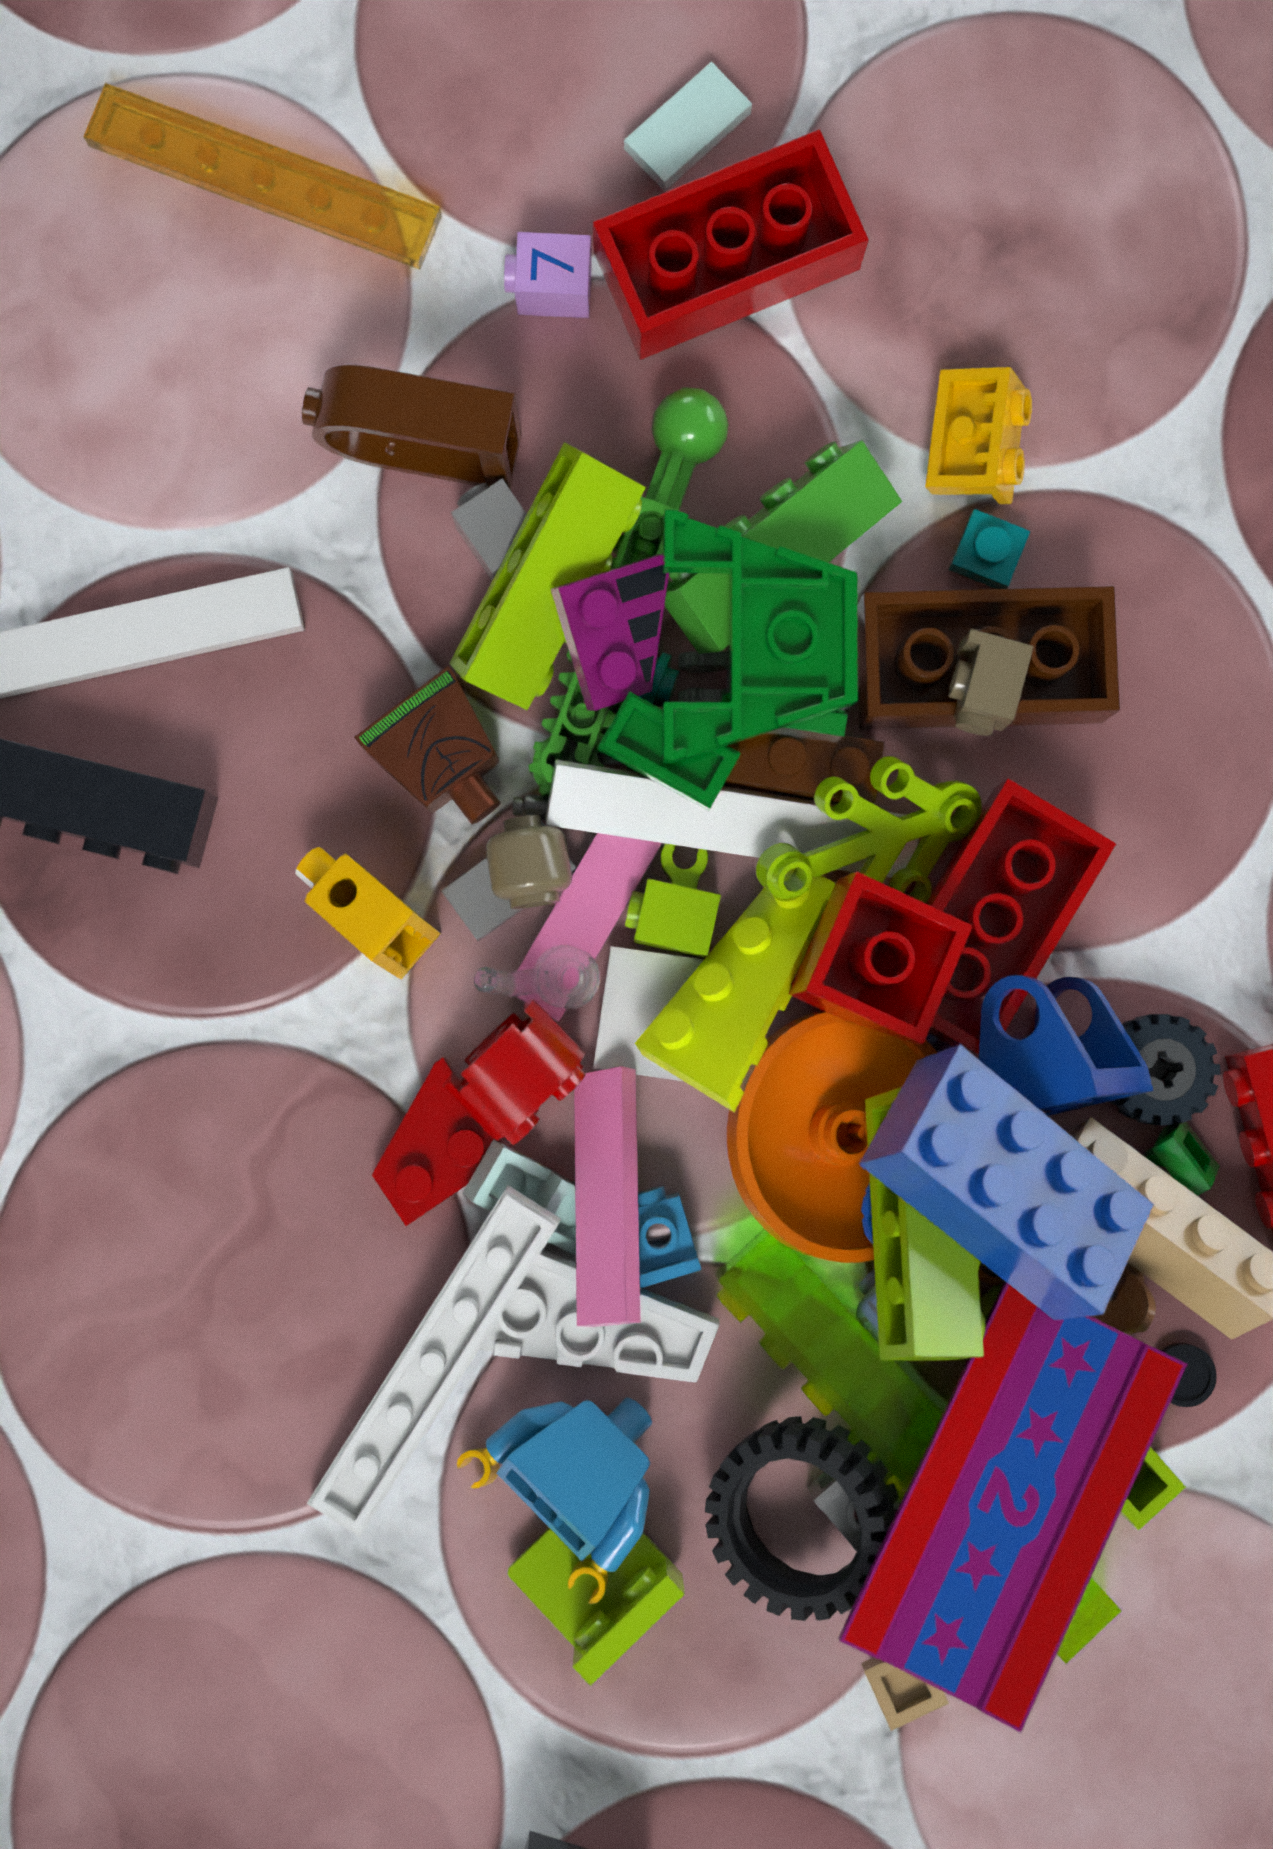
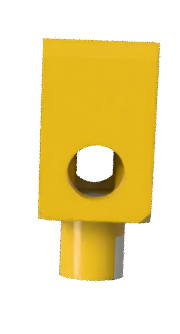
(365, 911)

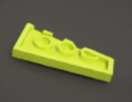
(728, 1003)

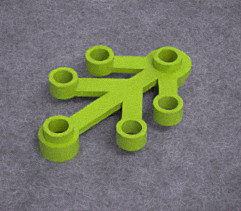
(884, 834)

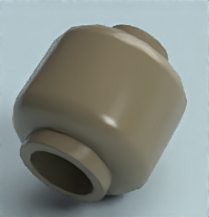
(528, 863)

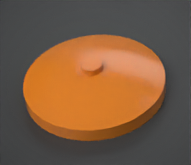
(805, 1131)

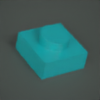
(989, 550)

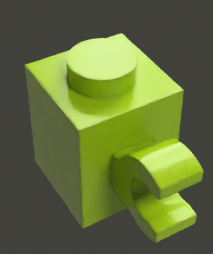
(675, 914)

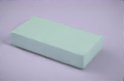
(687, 126)

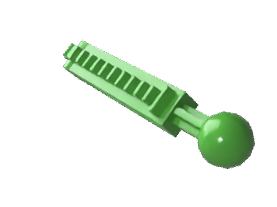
(688, 431)

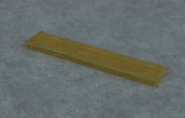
(262, 176)

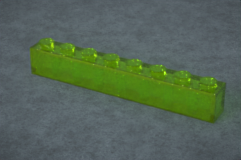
(846, 1374)

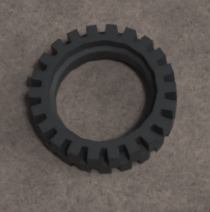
(749, 1555)

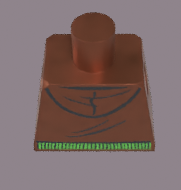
(436, 748)

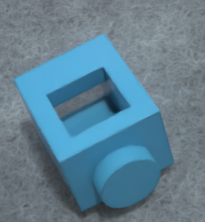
(679, 1254)

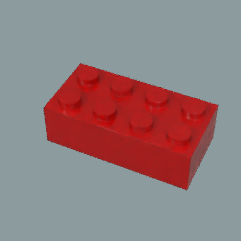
(729, 244)
(1019, 888)

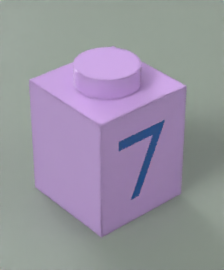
(550, 274)

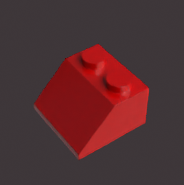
(880, 958)

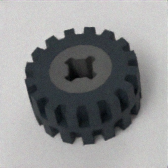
(1190, 1068)

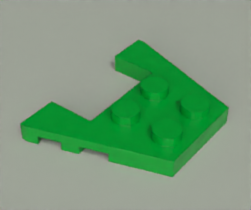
(787, 637)

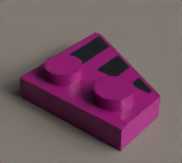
(614, 629)

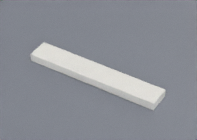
(148, 632)
(737, 823)
(434, 1360)

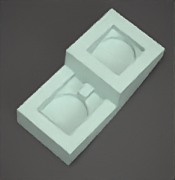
(549, 1189)

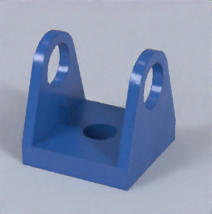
(1053, 1063)

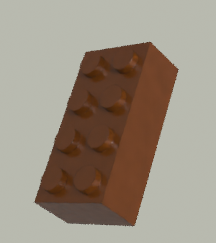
(914, 636)

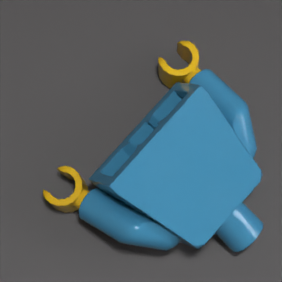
(577, 1477)

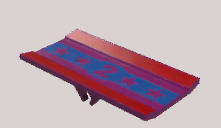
(1012, 1506)

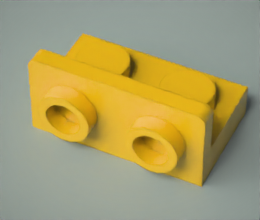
(978, 433)

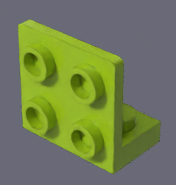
(602, 1631)

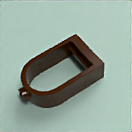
(415, 424)

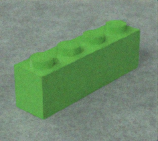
(813, 516)

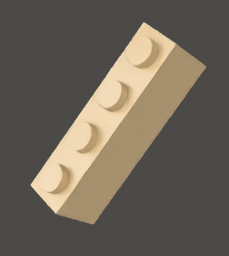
(1189, 1243)

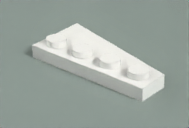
(543, 1324)

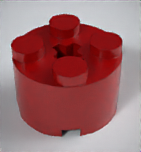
(517, 1073)

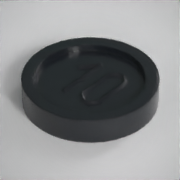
(1198, 1378)

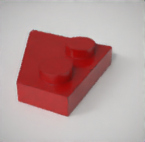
(431, 1150)

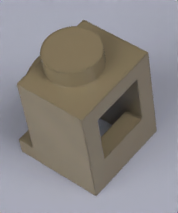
(989, 682)

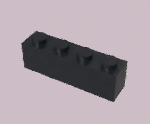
(104, 807)

